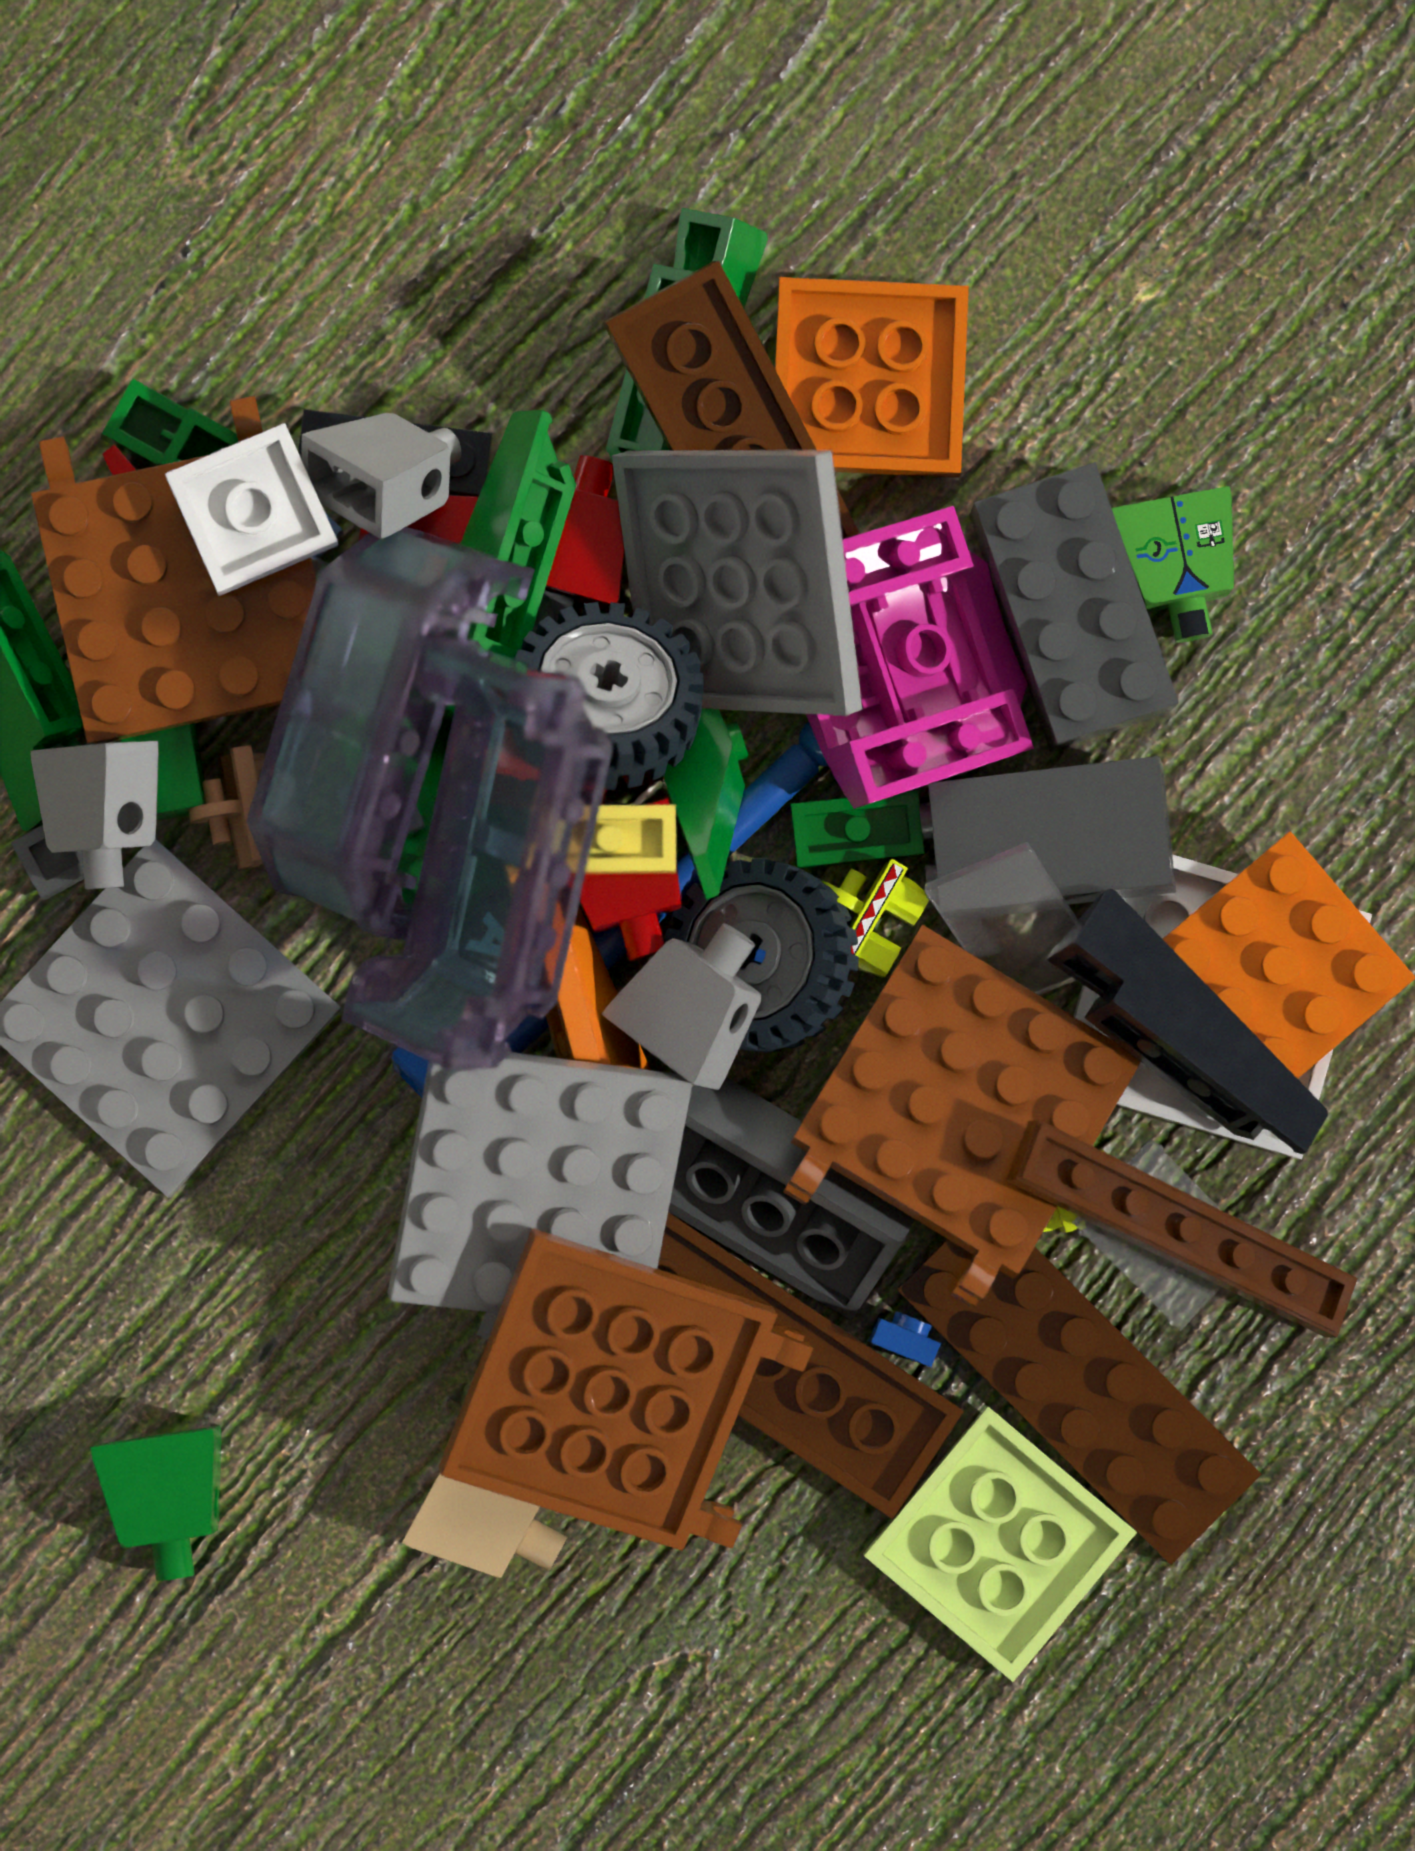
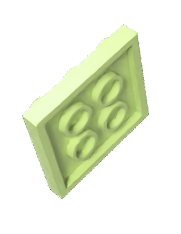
(999, 1543)

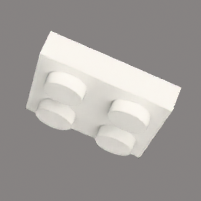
(251, 509)

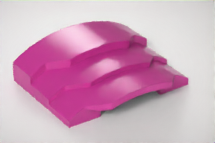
(930, 664)

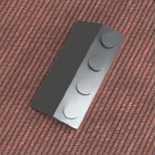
(732, 1188)

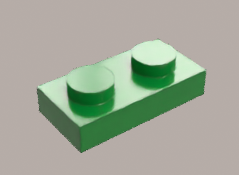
(839, 834)

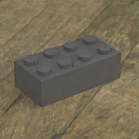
(1073, 607)

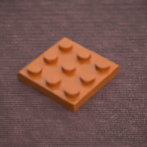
(876, 371)
(1290, 955)

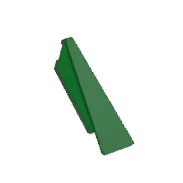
(700, 240)
(521, 521)
(35, 694)

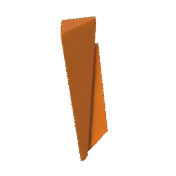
(577, 1018)

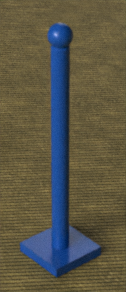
(757, 806)

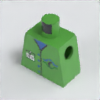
(1181, 555)

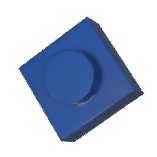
(905, 1337)

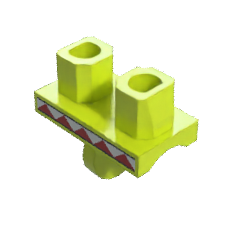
(888, 893)

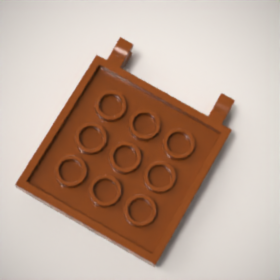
(141, 612)
(942, 1095)
(613, 1392)

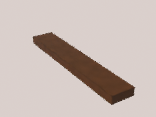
(1181, 1228)

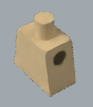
(481, 1529)

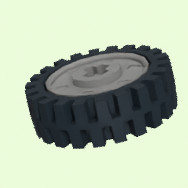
(637, 682)

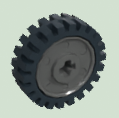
(803, 941)

